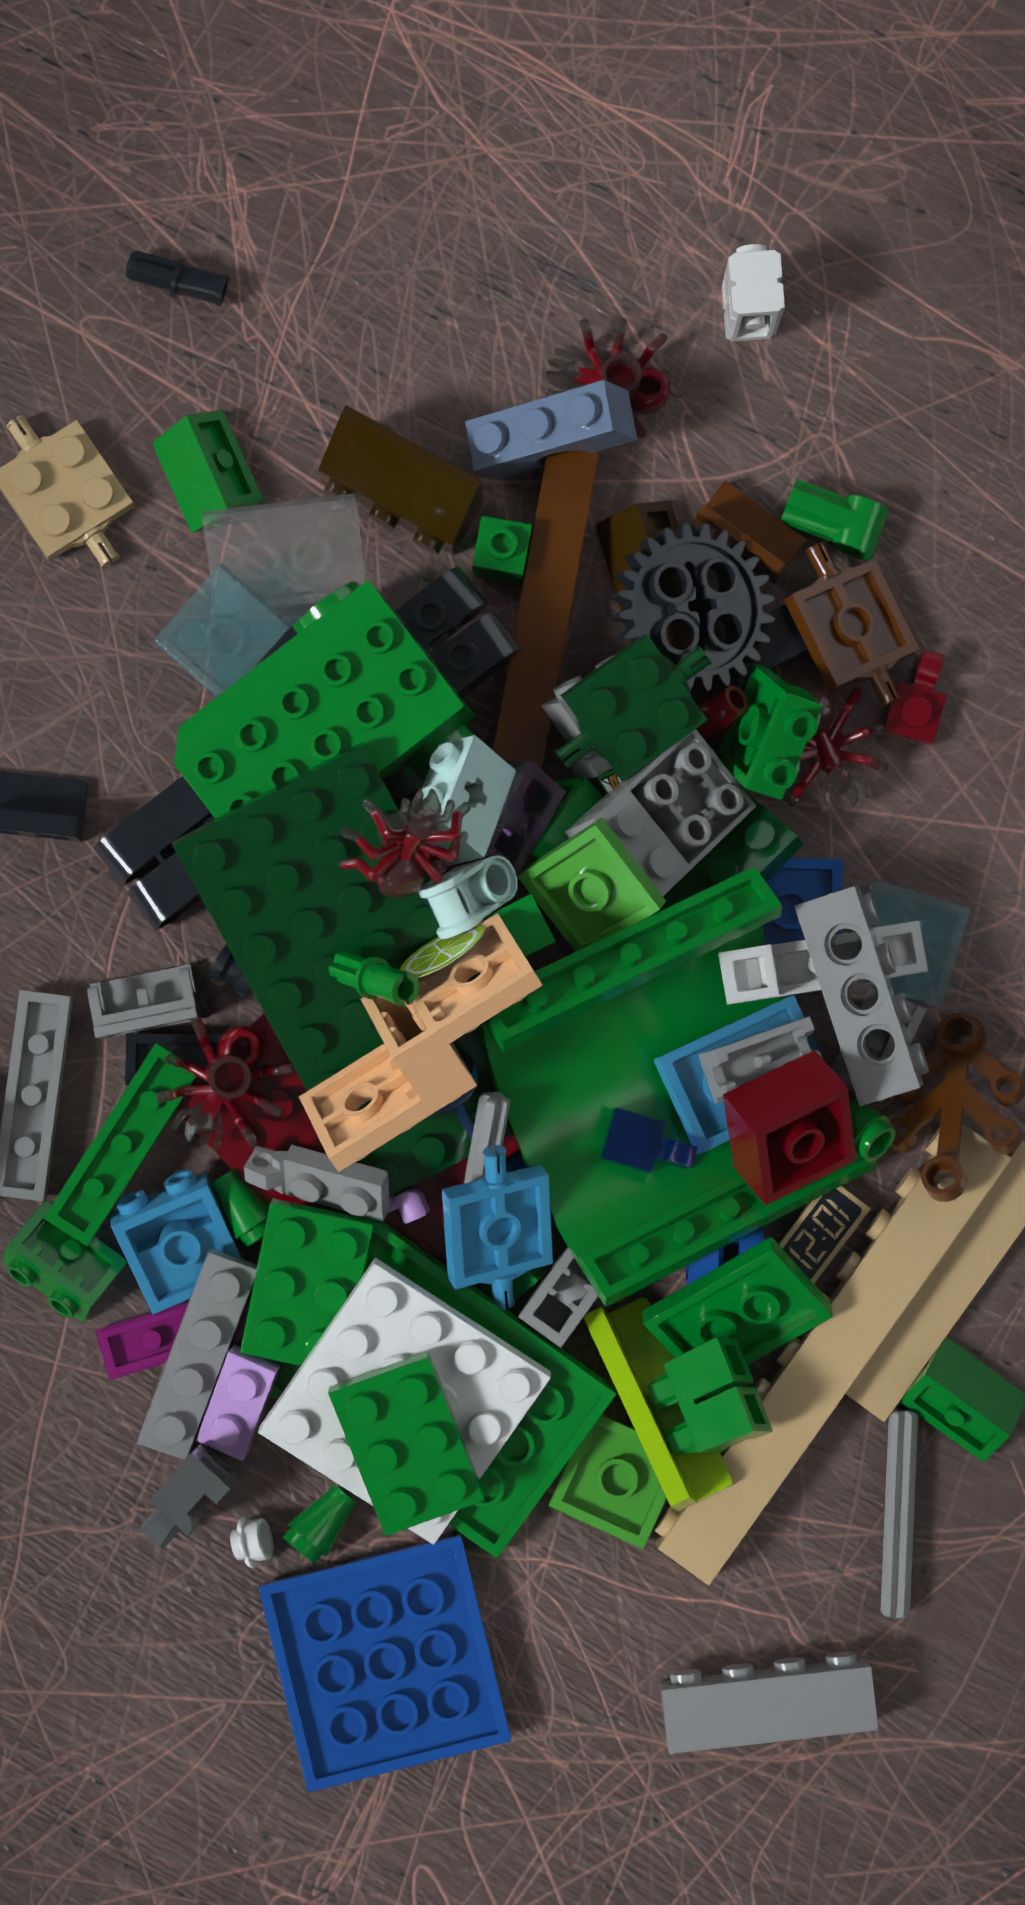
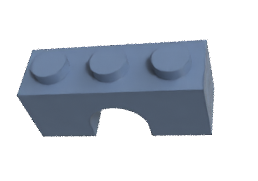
(577, 419)

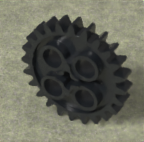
(734, 604)

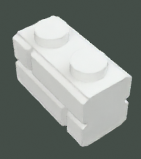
(752, 293)

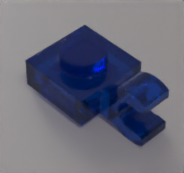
(638, 1142)

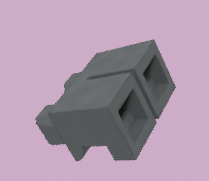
(179, 1497)

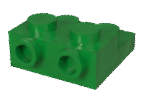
(769, 738)

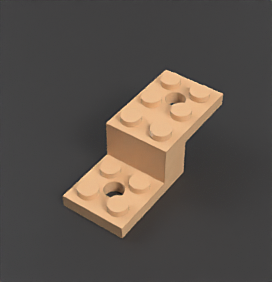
(418, 1062)

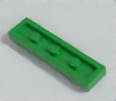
(118, 1148)

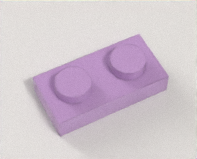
(238, 1403)

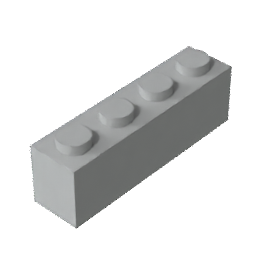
(768, 1704)

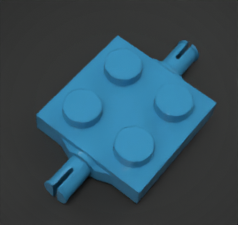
(497, 1226)

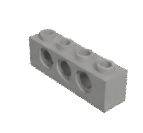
(871, 1076)

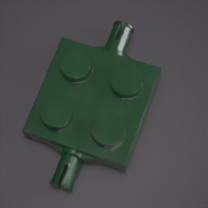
(633, 707)

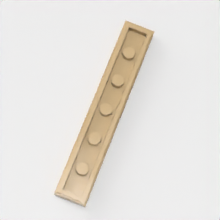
(945, 1293)

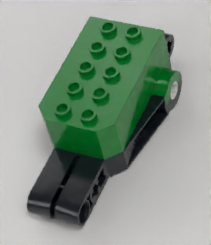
(330, 682)

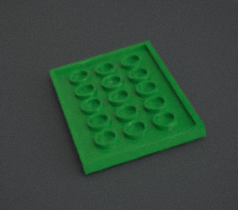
(548, 1430)

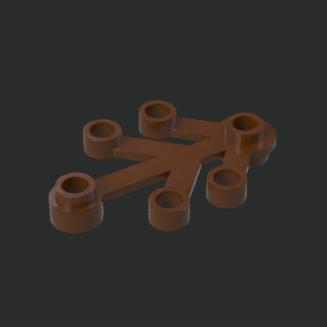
(953, 1098)

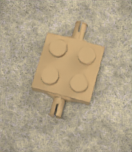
(63, 491)

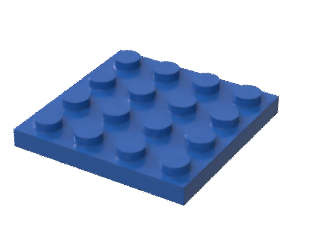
(384, 1662)

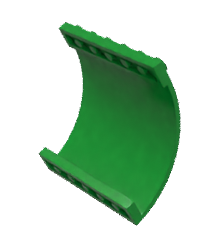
(591, 1047)

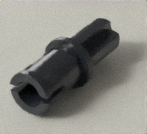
(177, 277)

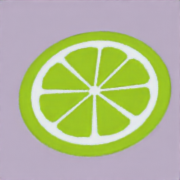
(441, 952)

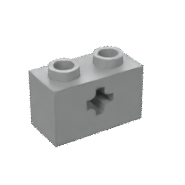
(559, 1300)

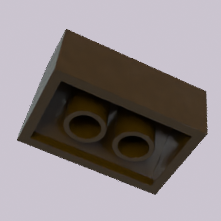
(400, 482)

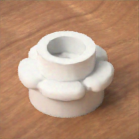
(252, 1541)

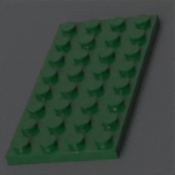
(290, 908)

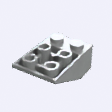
(672, 810)

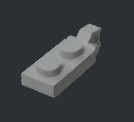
(314, 1179)

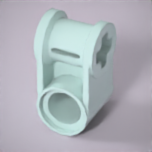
(470, 894)

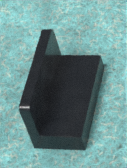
(42, 806)

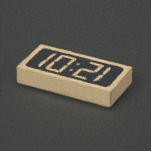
(823, 1230)

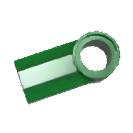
(848, 523)

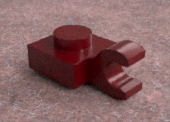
(919, 708)

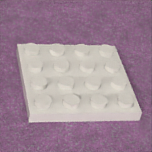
(380, 1325)

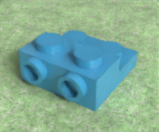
(170, 1236)

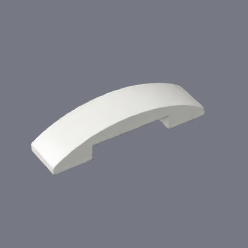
(789, 970)

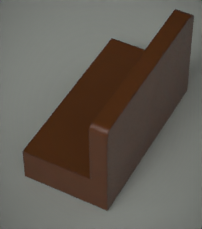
(749, 522)

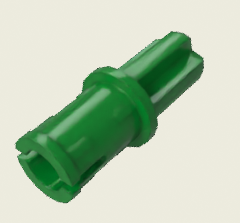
(375, 978)

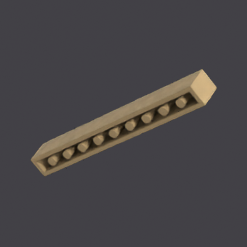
(831, 1355)

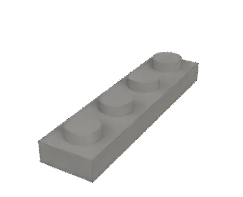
(33, 1094)
(197, 1354)

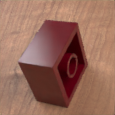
(790, 1127)

